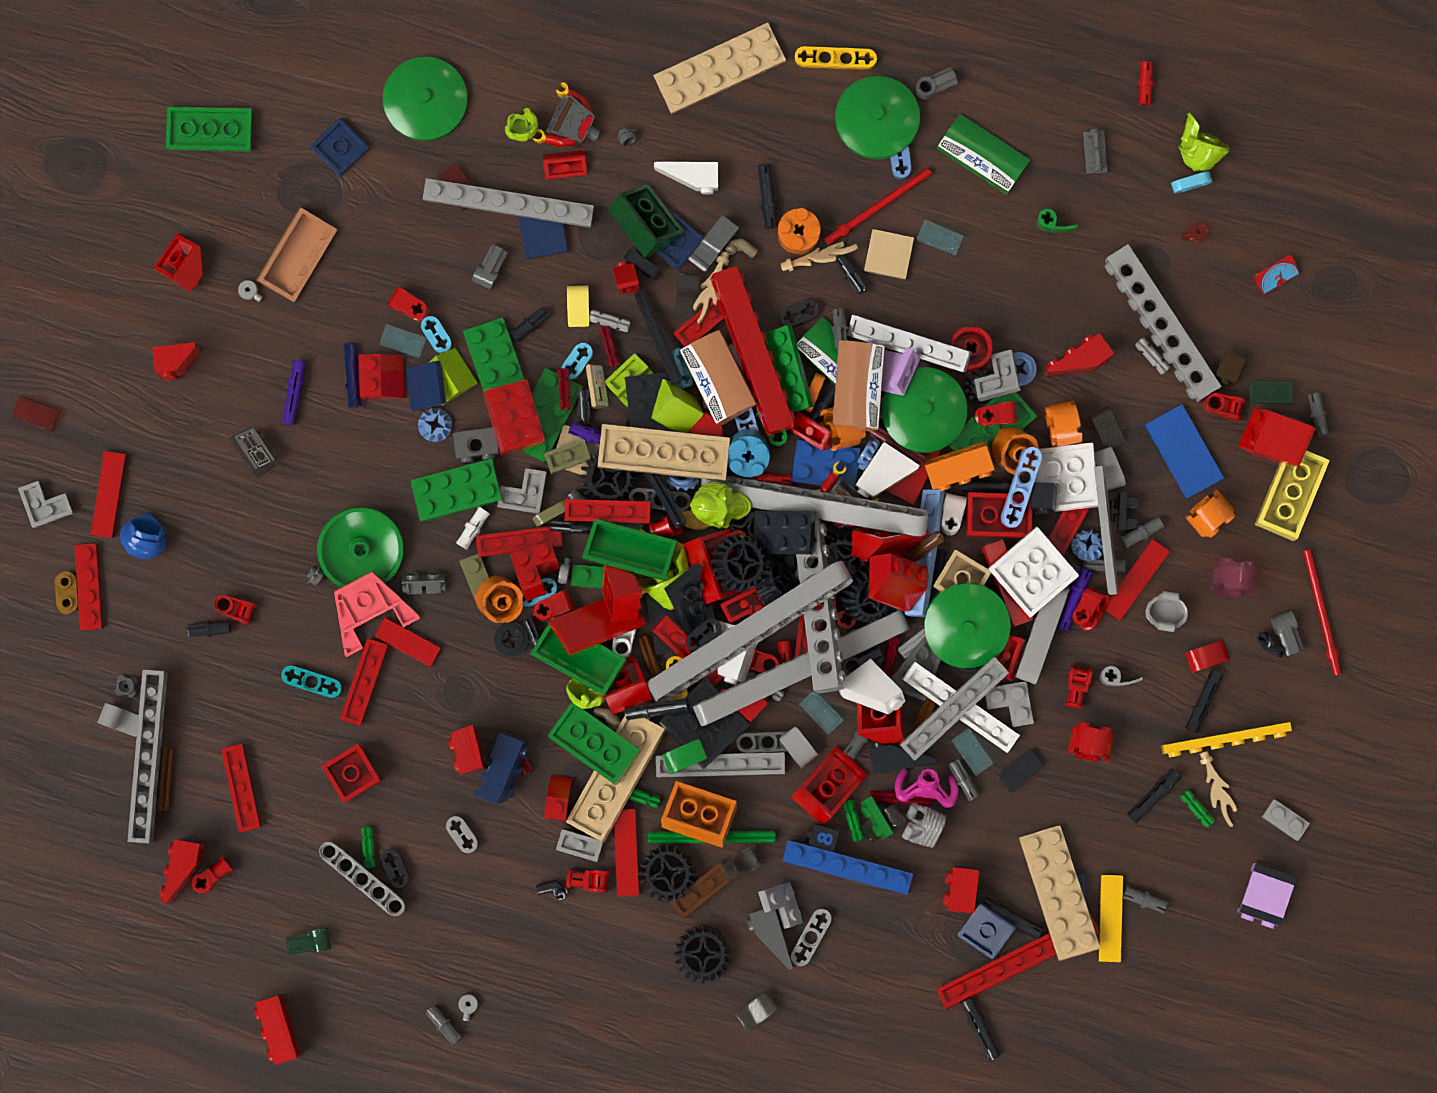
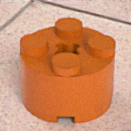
(798, 243)
(1063, 424)
(841, 436)
(1008, 448)
(1210, 514)
(488, 595)

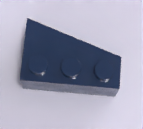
(503, 768)

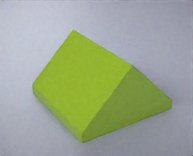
(455, 374)
(676, 408)

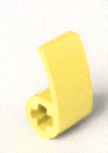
(578, 306)

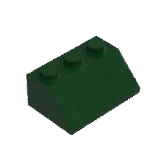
(645, 220)

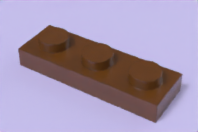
(701, 891)

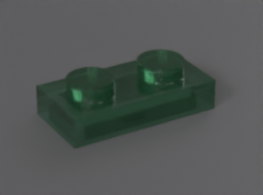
(1270, 392)

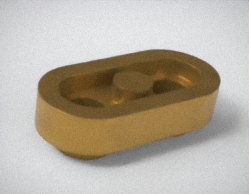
(66, 592)

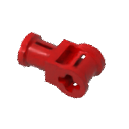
(1079, 685)
(212, 876)
(590, 880)

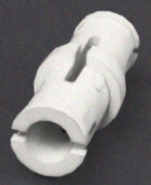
(472, 528)

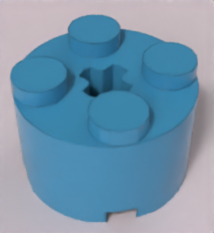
(757, 461)

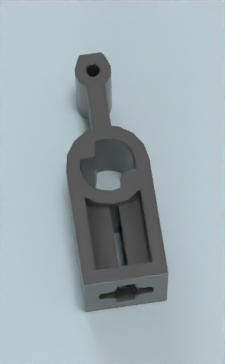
(714, 243)

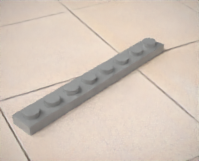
(508, 203)

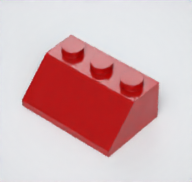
(874, 542)
(700, 552)
(896, 581)
(277, 1030)

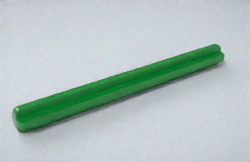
(732, 837)

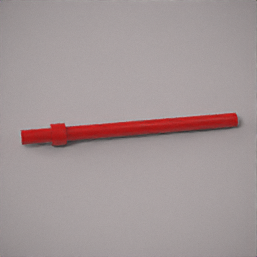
(844, 229)
(1331, 653)

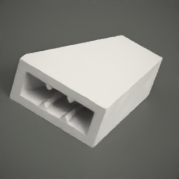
(885, 471)
(738, 667)
(872, 688)

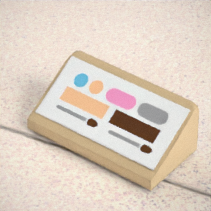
(597, 386)

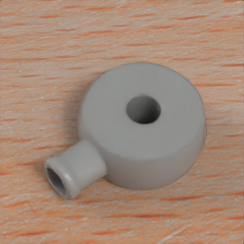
(253, 293)
(564, 571)
(464, 1008)

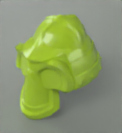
(1198, 149)
(718, 506)
(656, 587)

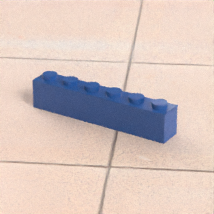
(847, 867)

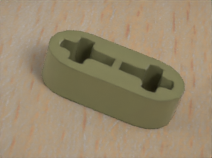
(550, 513)

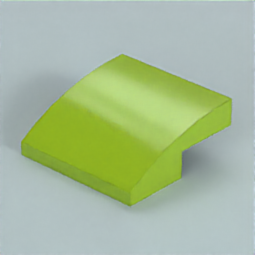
(632, 367)

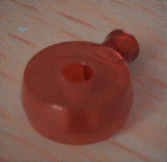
(1192, 232)

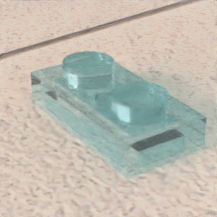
(940, 237)
(403, 341)
(821, 712)
(972, 752)

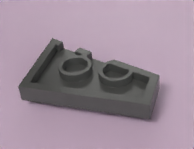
(924, 657)

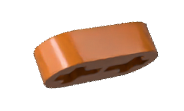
(815, 388)

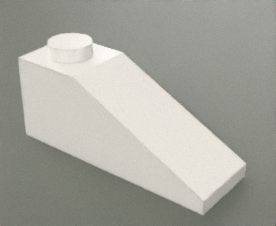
(696, 175)

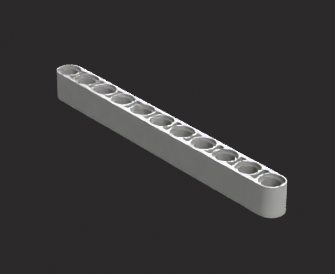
(830, 506)
(750, 632)
(797, 669)

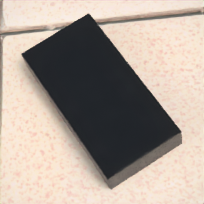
(1020, 770)

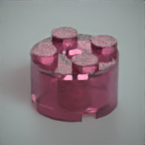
(1233, 578)

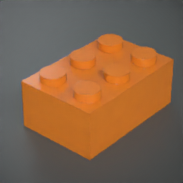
(960, 466)
(699, 814)

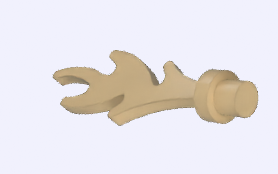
(826, 255)
(709, 293)
(1217, 792)

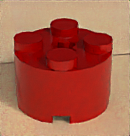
(980, 340)
(1090, 742)

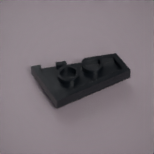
(686, 598)

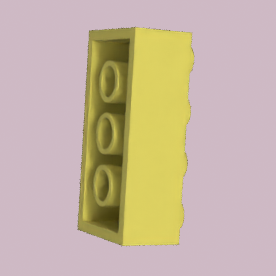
(1291, 496)

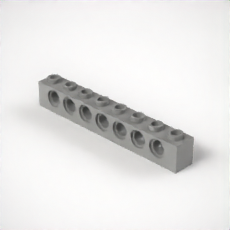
(1162, 311)
(815, 639)
(147, 756)

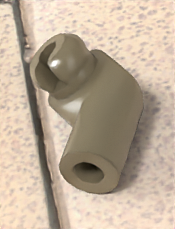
(740, 245)
(612, 720)

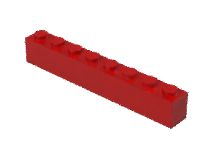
(752, 351)

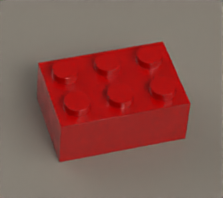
(514, 417)
(985, 512)

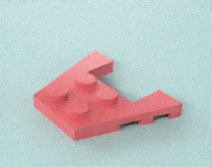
(363, 601)

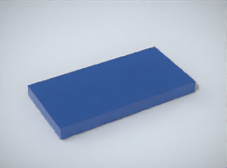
(1184, 451)

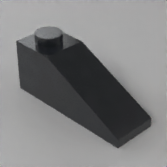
(893, 758)

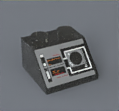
(254, 451)

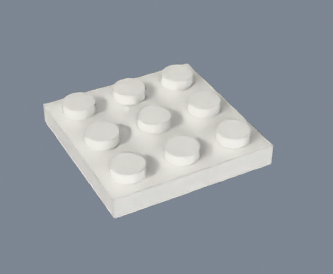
(1072, 473)
(1033, 572)

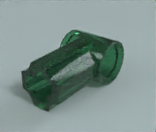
(313, 941)

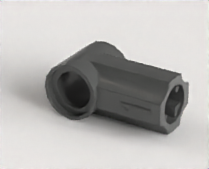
(937, 82)
(487, 272)
(1286, 628)

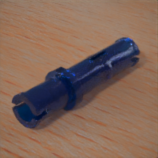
(352, 375)

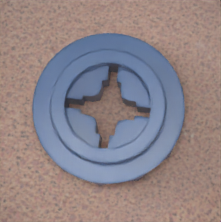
(1029, 367)
(439, 433)
(868, 453)
(681, 483)
(1079, 547)

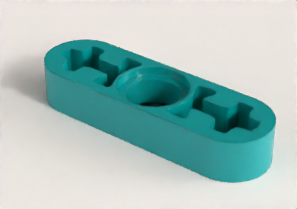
(298, 671)

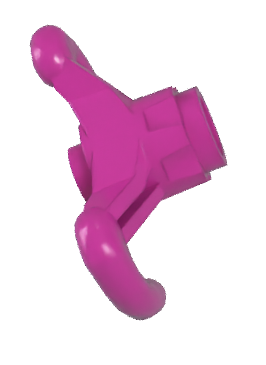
(927, 787)

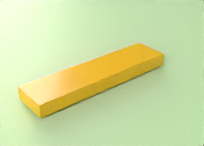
(1110, 918)

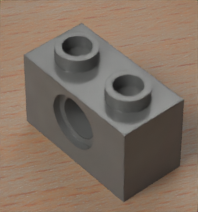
(463, 443)

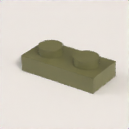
(567, 456)
(474, 572)

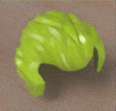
(522, 126)
(583, 696)

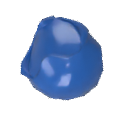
(143, 537)

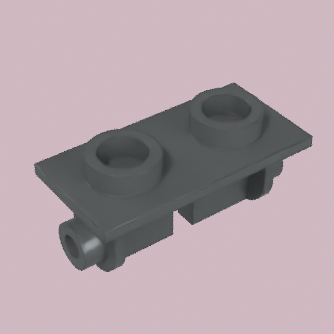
(1095, 151)
(414, 581)

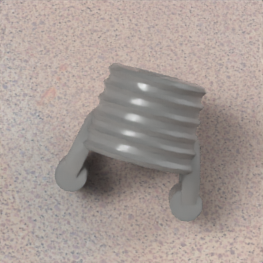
(1167, 611)
(926, 830)

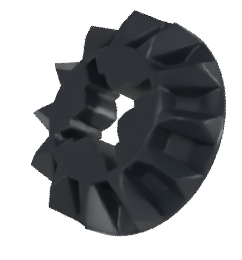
(971, 391)
(502, 634)

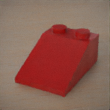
(1276, 437)
(467, 750)
(829, 785)

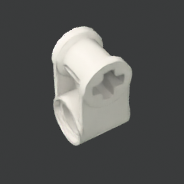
(952, 510)
(626, 639)

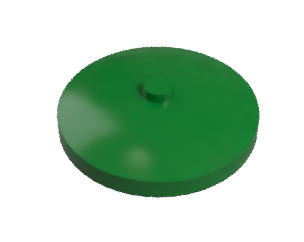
(425, 99)
(877, 117)
(927, 414)
(357, 543)
(967, 625)

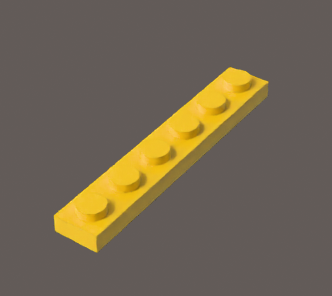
(1235, 738)

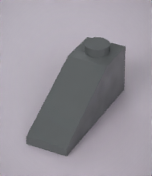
(769, 932)

